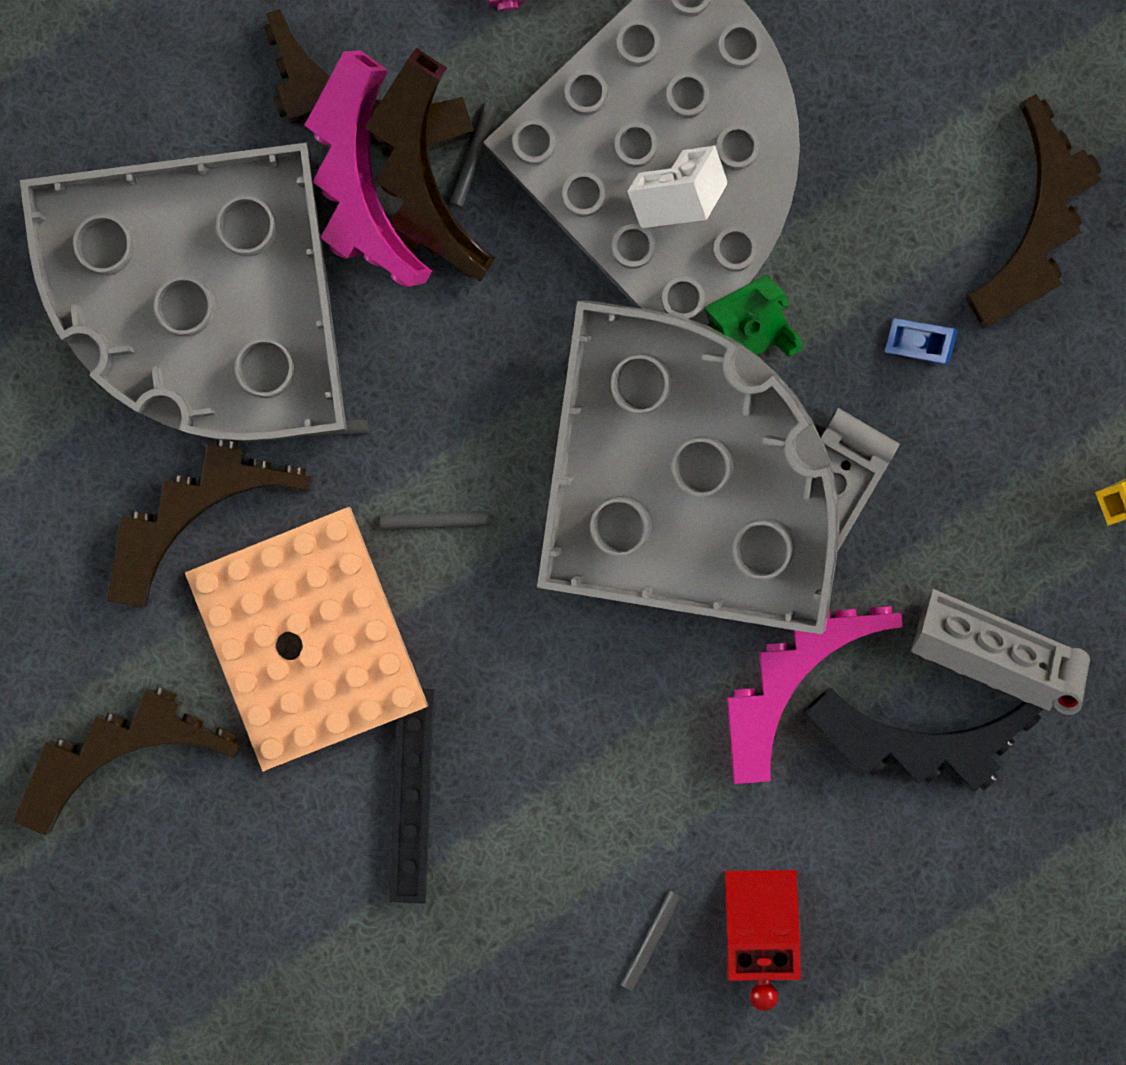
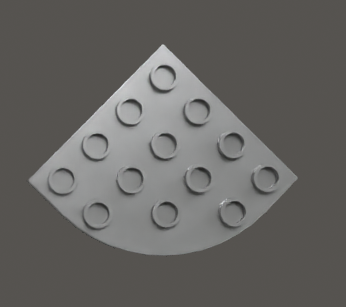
(629, 105)
(195, 290)
(687, 477)

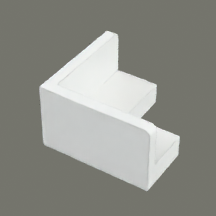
(679, 193)

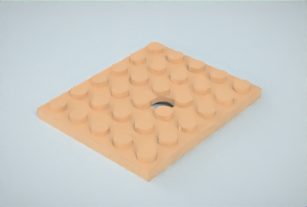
(352, 654)

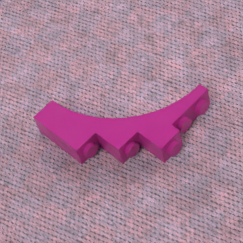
(347, 174)
(755, 716)

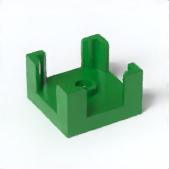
(755, 318)

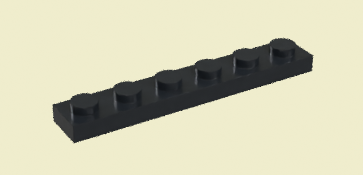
(412, 804)

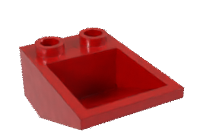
(762, 922)

